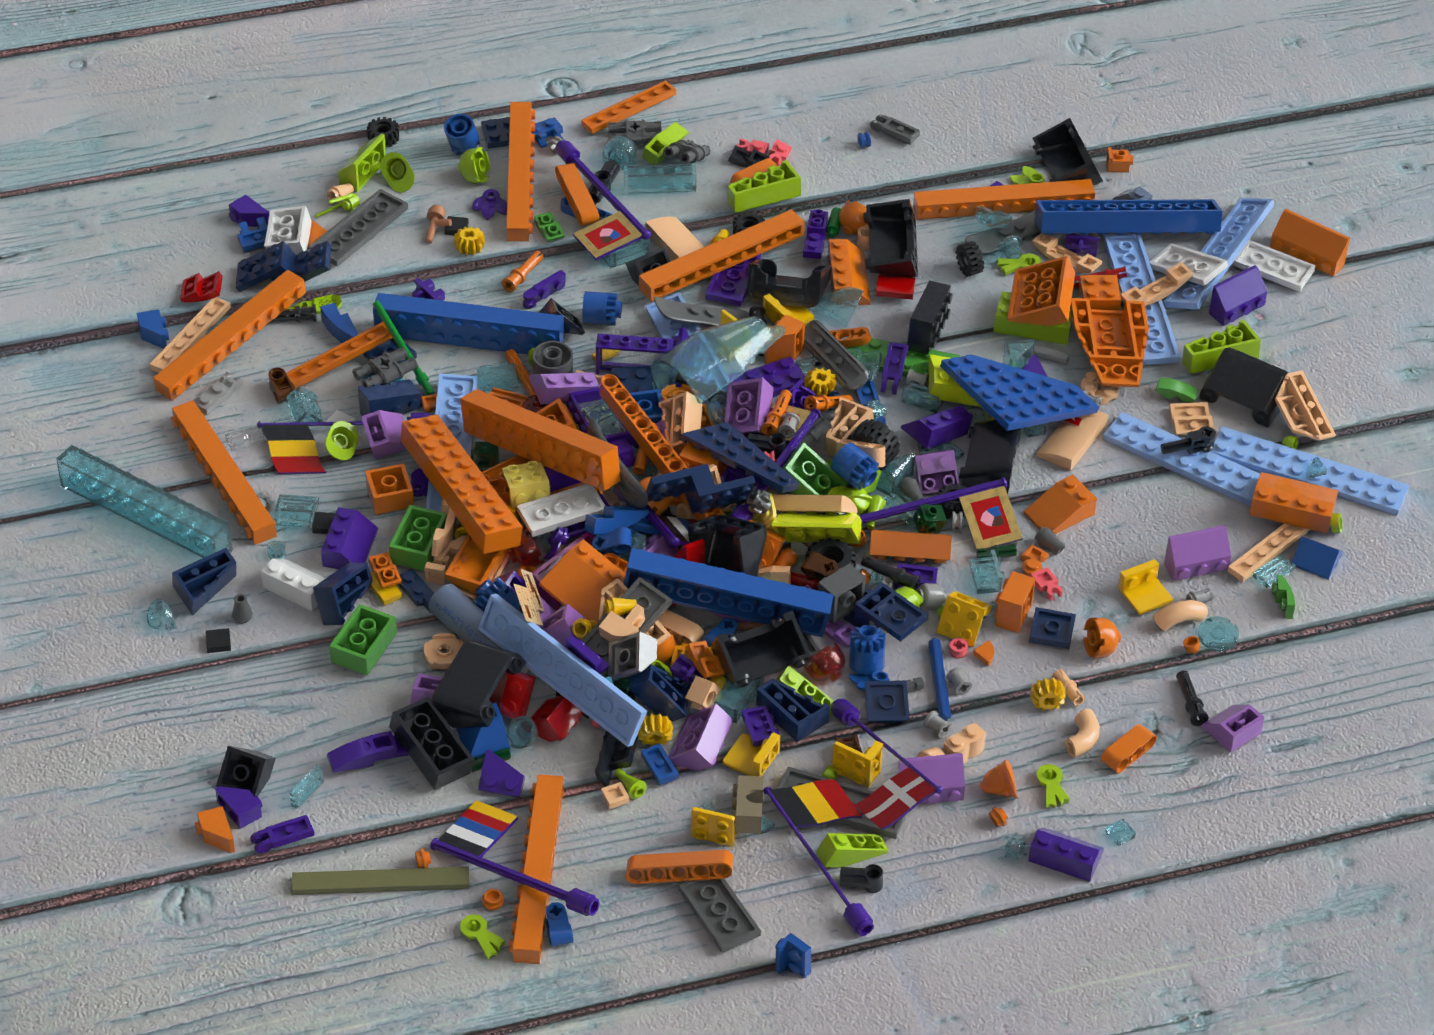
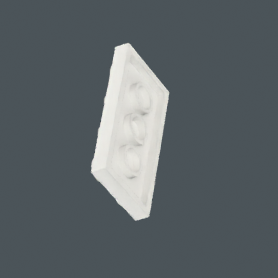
(1275, 265)
(1203, 266)
(560, 509)

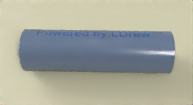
(460, 615)

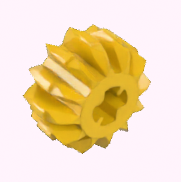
(469, 240)
(820, 381)
(1047, 694)
(655, 730)

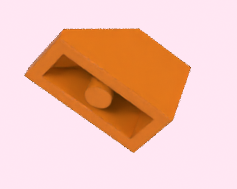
(215, 829)

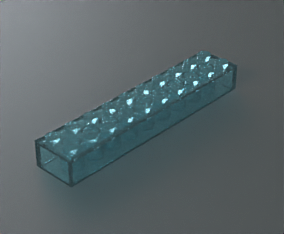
(142, 503)

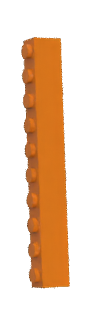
(520, 171)
(1002, 198)
(721, 255)
(229, 335)
(223, 472)
(538, 862)

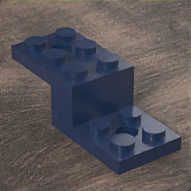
(280, 258)
(699, 489)
(881, 606)

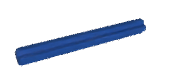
(939, 679)

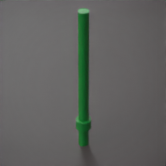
(421, 377)

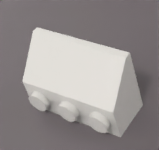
(290, 226)
(291, 582)

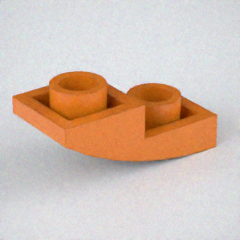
(384, 570)

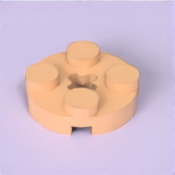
(1090, 384)
(434, 647)

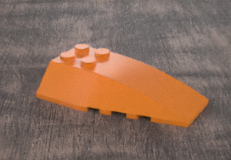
(1113, 340)

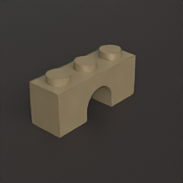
(748, 803)

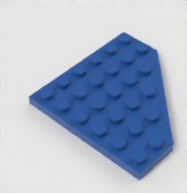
(1017, 395)

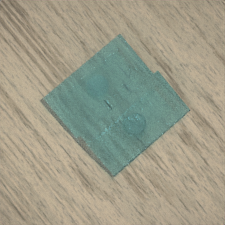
(295, 510)

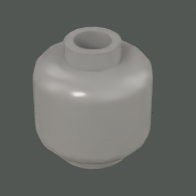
(932, 596)

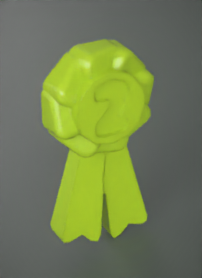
(1009, 265)
(1051, 777)
(476, 928)

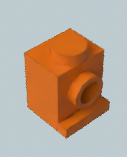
(1118, 160)

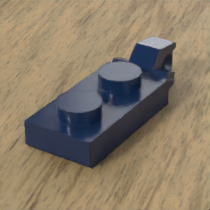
(415, 588)

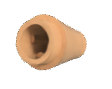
(339, 190)

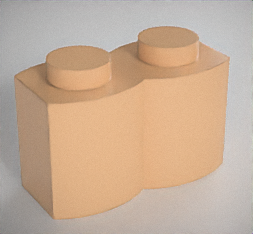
(968, 742)

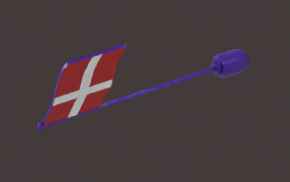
(898, 793)

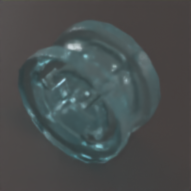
(276, 550)

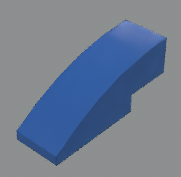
(338, 325)
(613, 518)

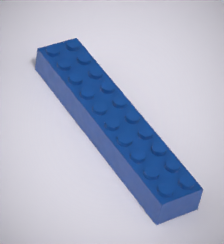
(1128, 216)
(469, 324)
(730, 591)

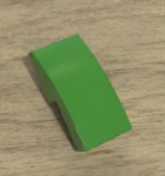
(548, 226)
(1171, 387)
(1284, 595)

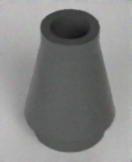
(911, 488)
(1049, 540)
(241, 610)

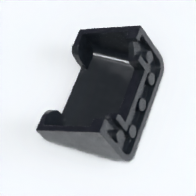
(1066, 154)
(892, 238)
(786, 289)
(1246, 383)
(990, 454)
(730, 542)
(761, 650)
(470, 682)

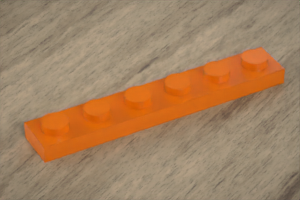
(628, 107)
(339, 355)

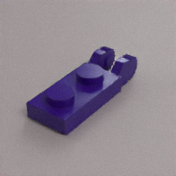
(544, 289)
(894, 366)
(282, 834)

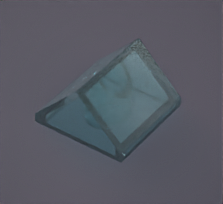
(1018, 352)
(895, 472)

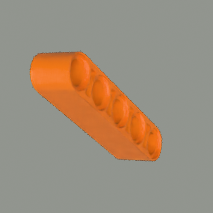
(577, 194)
(679, 866)

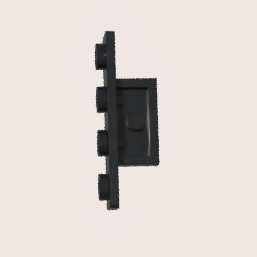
(612, 757)

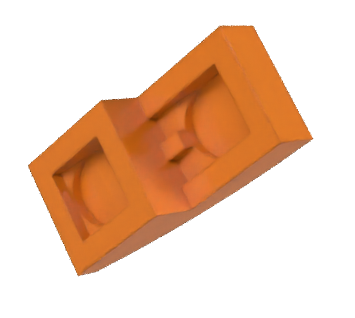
(706, 664)

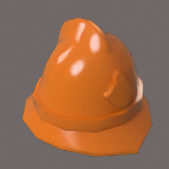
(1000, 781)

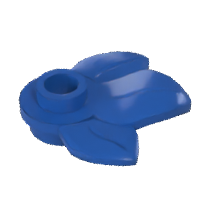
(860, 679)

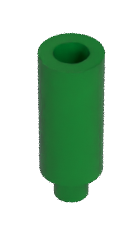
(833, 224)

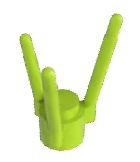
(348, 202)

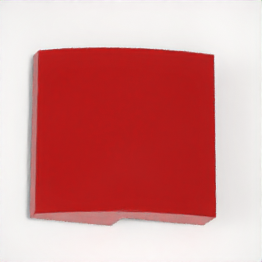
(895, 287)
(201, 289)

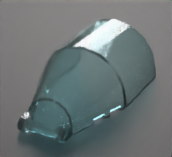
(715, 355)

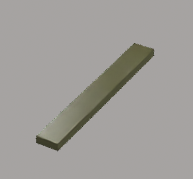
(380, 880)

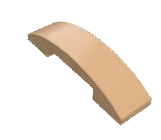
(1049, 247)
(1160, 288)
(444, 536)

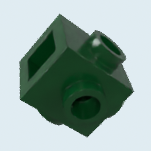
(929, 518)

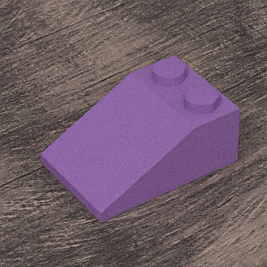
(748, 404)

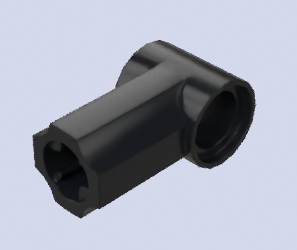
(775, 442)
(868, 878)

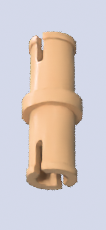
(1070, 687)

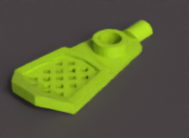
(321, 301)

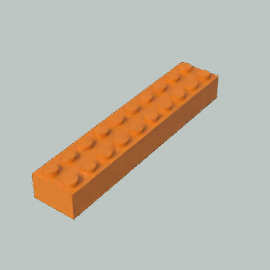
(541, 439)
(461, 484)

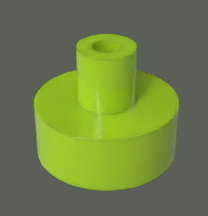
(1336, 523)

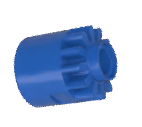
(461, 133)
(601, 308)
(855, 466)
(500, 588)
(867, 650)

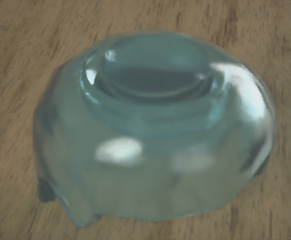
(522, 732)

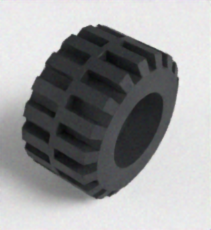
(877, 433)
(835, 551)

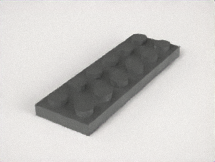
(362, 225)
(646, 596)
(795, 777)

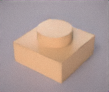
(435, 573)
(615, 795)

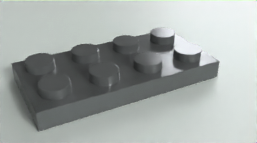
(720, 912)

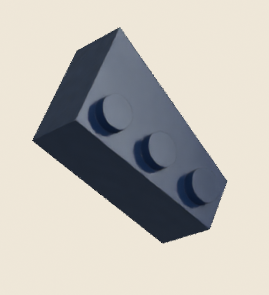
(396, 397)
(204, 579)
(340, 591)
(660, 692)
(791, 710)

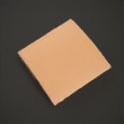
(1189, 417)

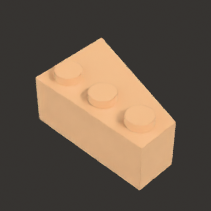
(680, 415)
(845, 421)

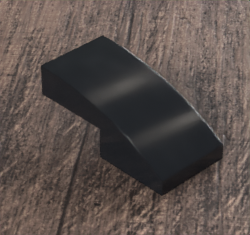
(744, 158)

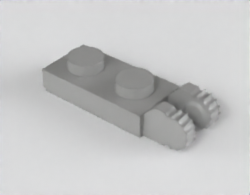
(217, 393)

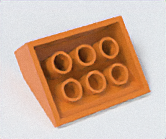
(1042, 293)
(1293, 502)
(580, 579)

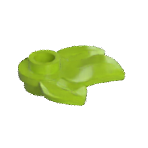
(1028, 176)

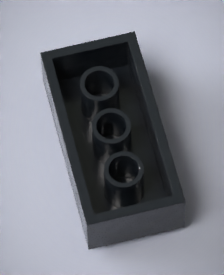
(929, 317)
(431, 743)

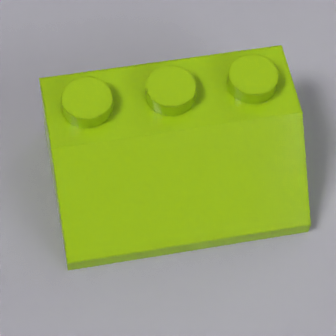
(363, 164)

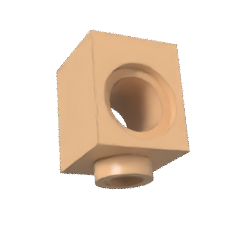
(702, 693)

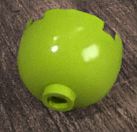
(474, 165)

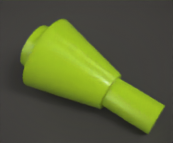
(876, 504)
(633, 786)

